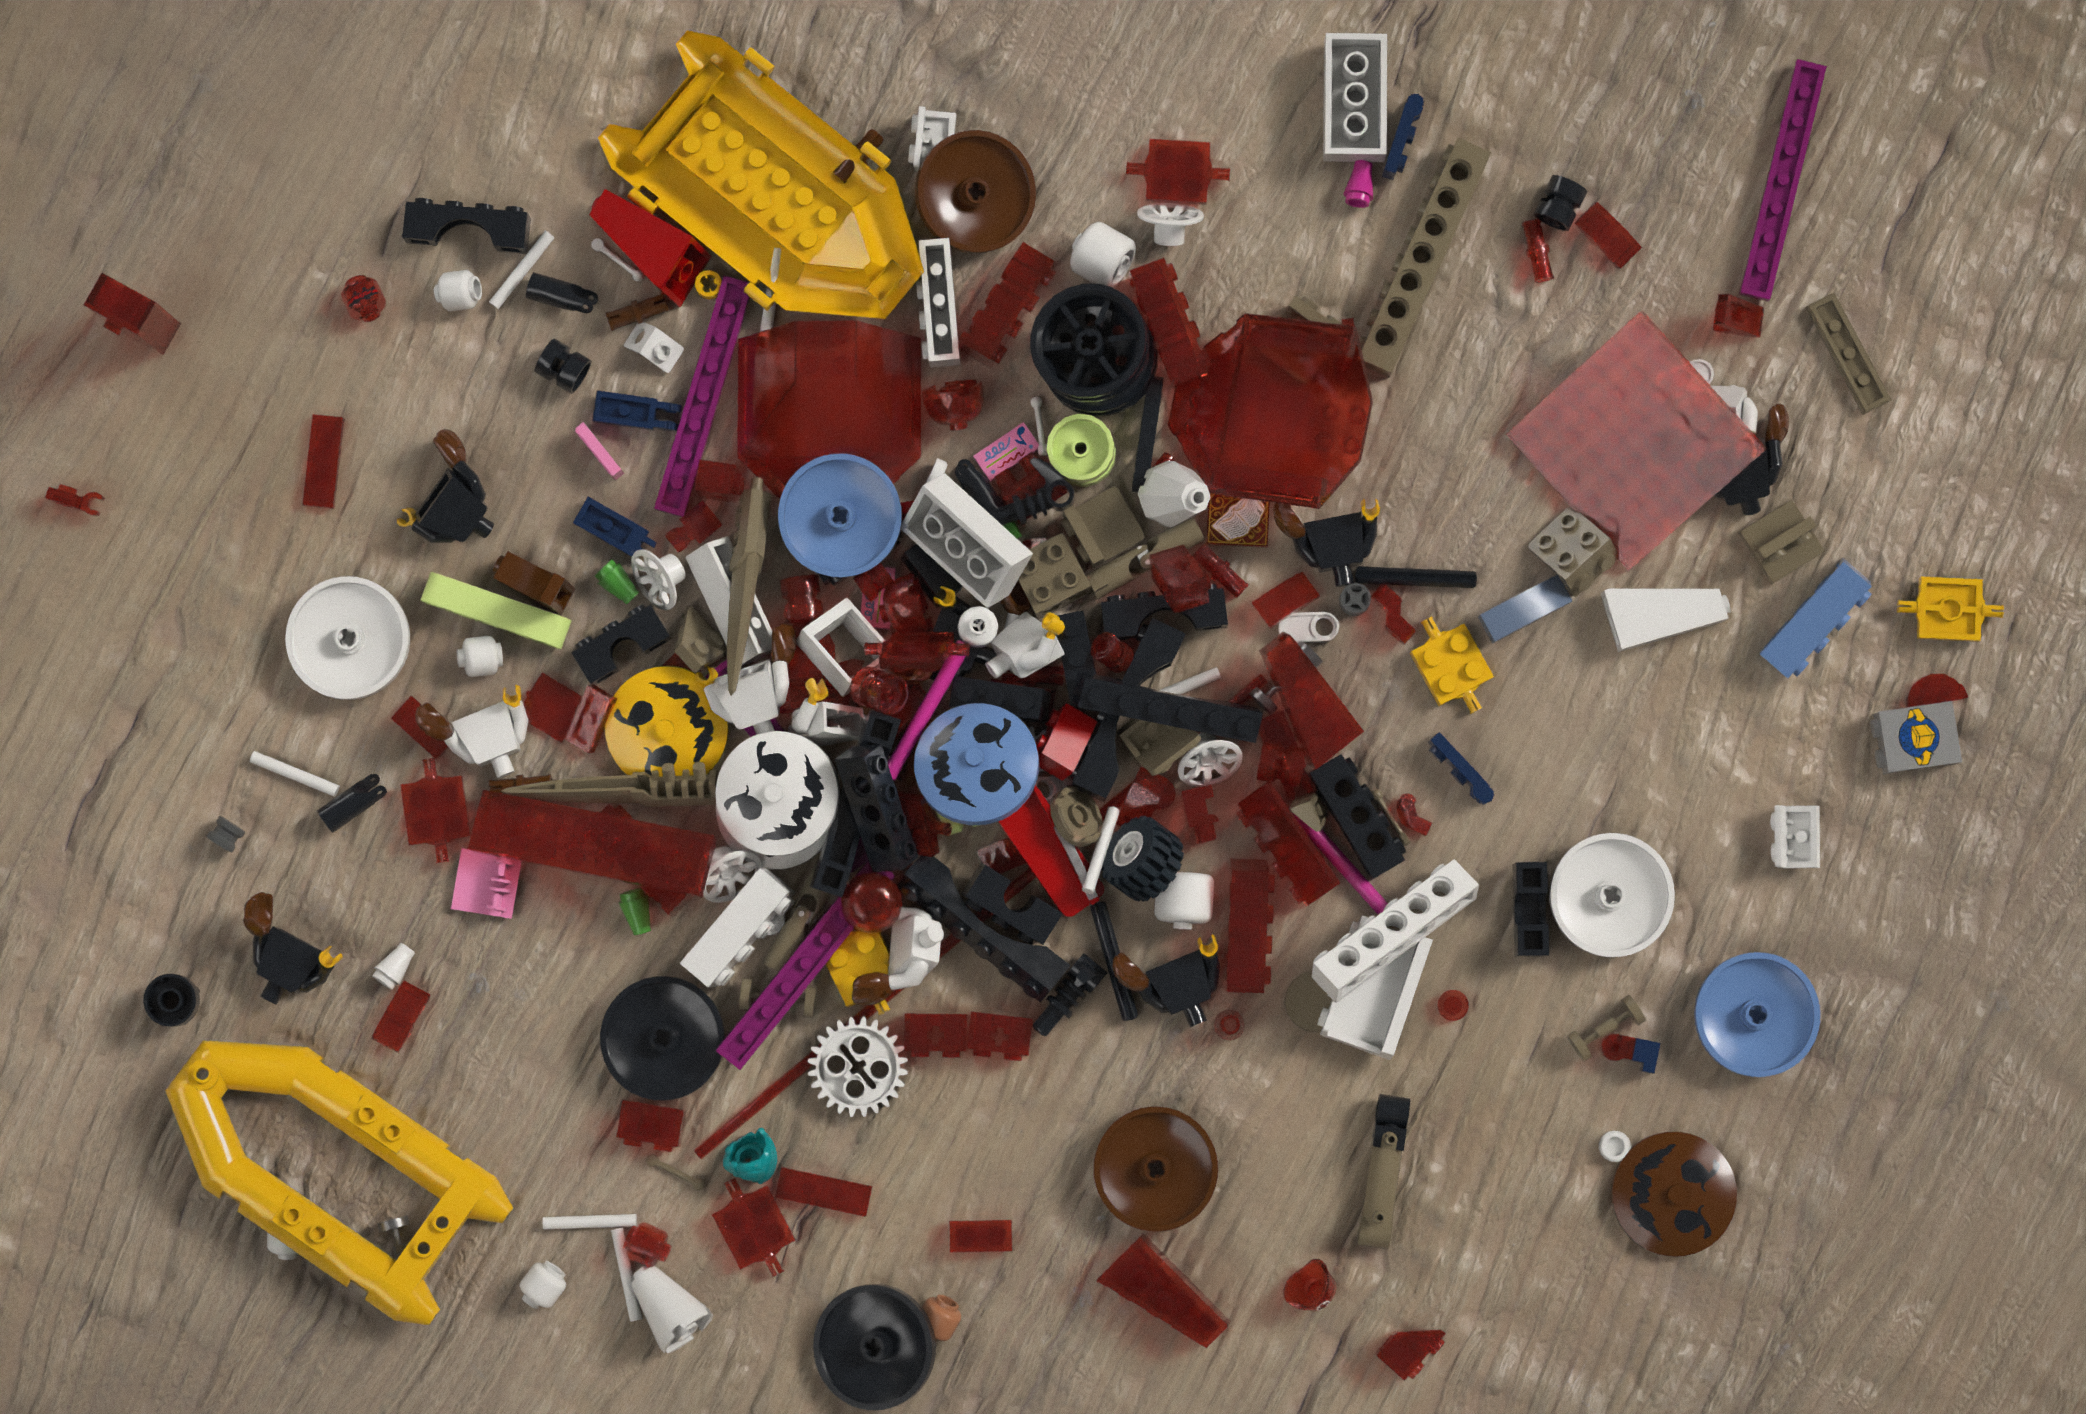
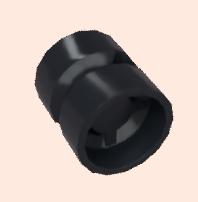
(1559, 205)
(571, 372)

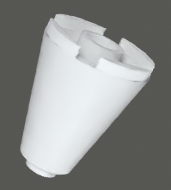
(668, 1308)

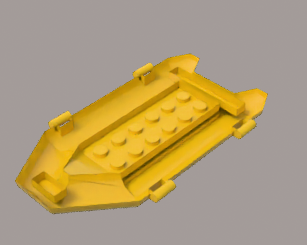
(755, 175)

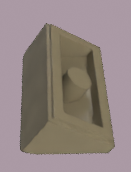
(1310, 810)

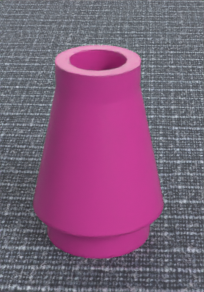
(1360, 185)

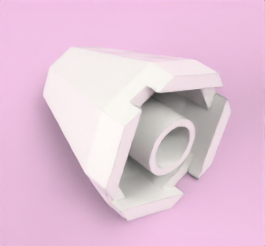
(1172, 494)

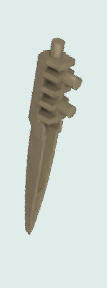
(745, 567)
(634, 788)

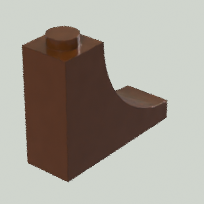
(533, 582)

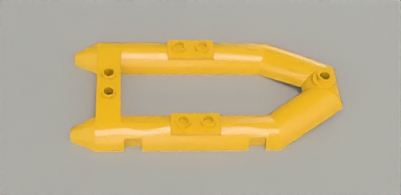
(297, 1071)

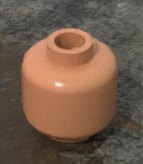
(943, 1316)

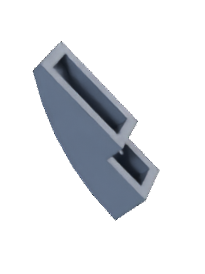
(1524, 609)

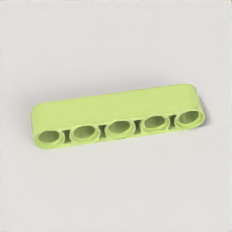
(495, 610)

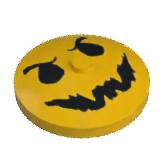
(664, 720)

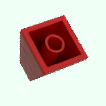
(656, 247)

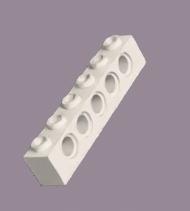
(1341, 980)

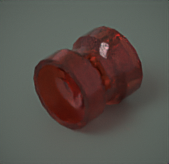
(873, 581)
(1112, 652)

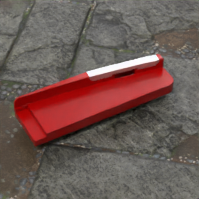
(1045, 854)

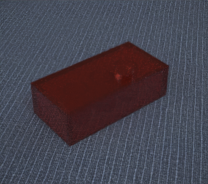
(131, 314)

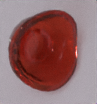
(1310, 1287)

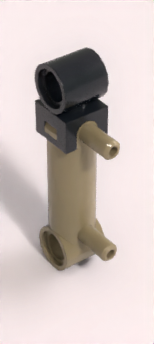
(1383, 1171)

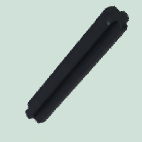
(1415, 577)
(1110, 950)

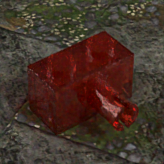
(651, 1124)

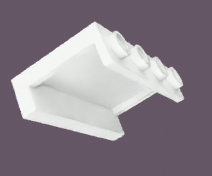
(1377, 1009)

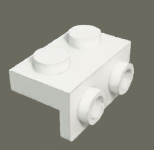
(930, 129)
(1796, 836)

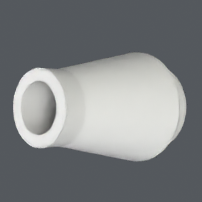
(393, 967)

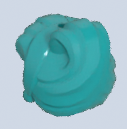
(751, 1146)

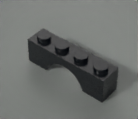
(428, 222)
(1125, 616)

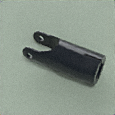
(560, 293)
(977, 486)
(351, 802)

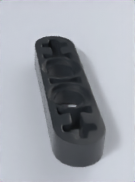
(1147, 432)

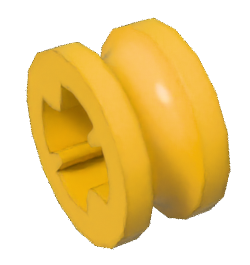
(700, 287)

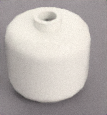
(1102, 255)
(1186, 900)

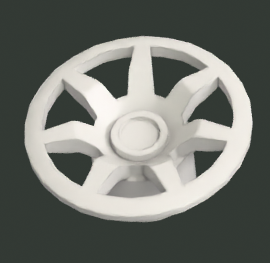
(1170, 226)
(661, 574)
(1207, 757)
(726, 870)

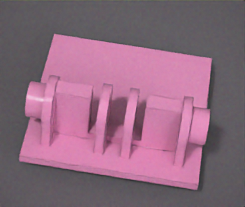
(486, 884)

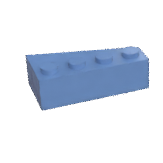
(1816, 619)

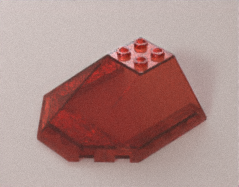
(828, 392)
(1277, 411)

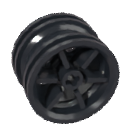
(1120, 385)

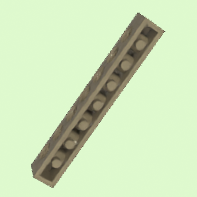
(1472, 161)

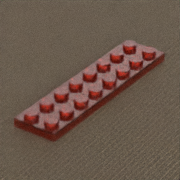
(592, 843)

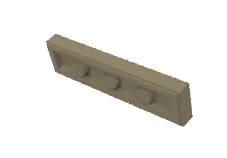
(1848, 353)

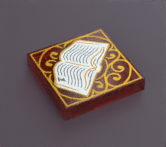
(1237, 522)

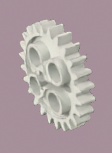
(835, 1083)

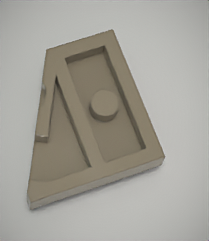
(698, 641)

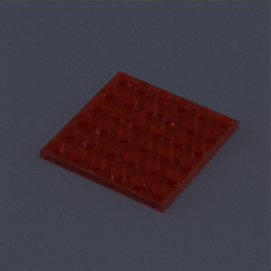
(1636, 439)

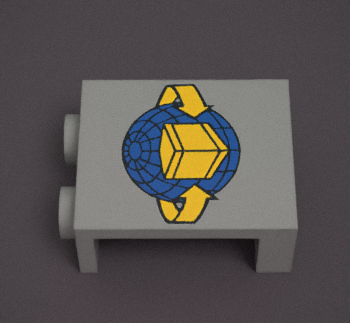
(1916, 737)

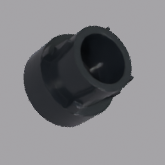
(155, 1000)

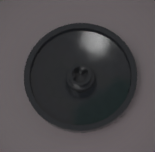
(662, 1038)
(874, 1347)

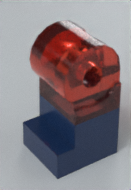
(1618, 1047)

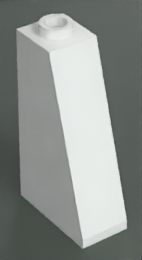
(1657, 614)

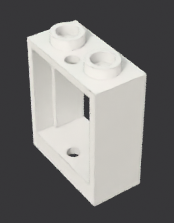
(856, 624)

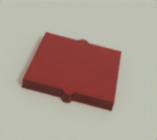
(551, 707)

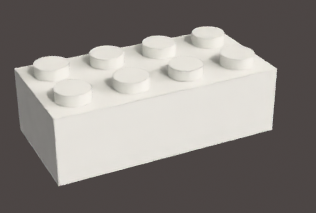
(1355, 97)
(966, 540)
(738, 928)

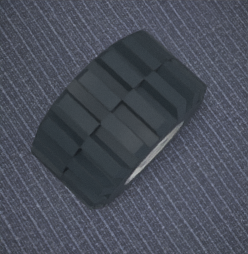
(1142, 858)

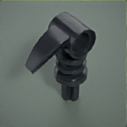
(1037, 503)
(1084, 976)

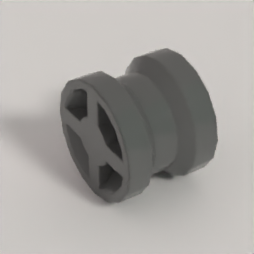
(1358, 596)
(225, 834)

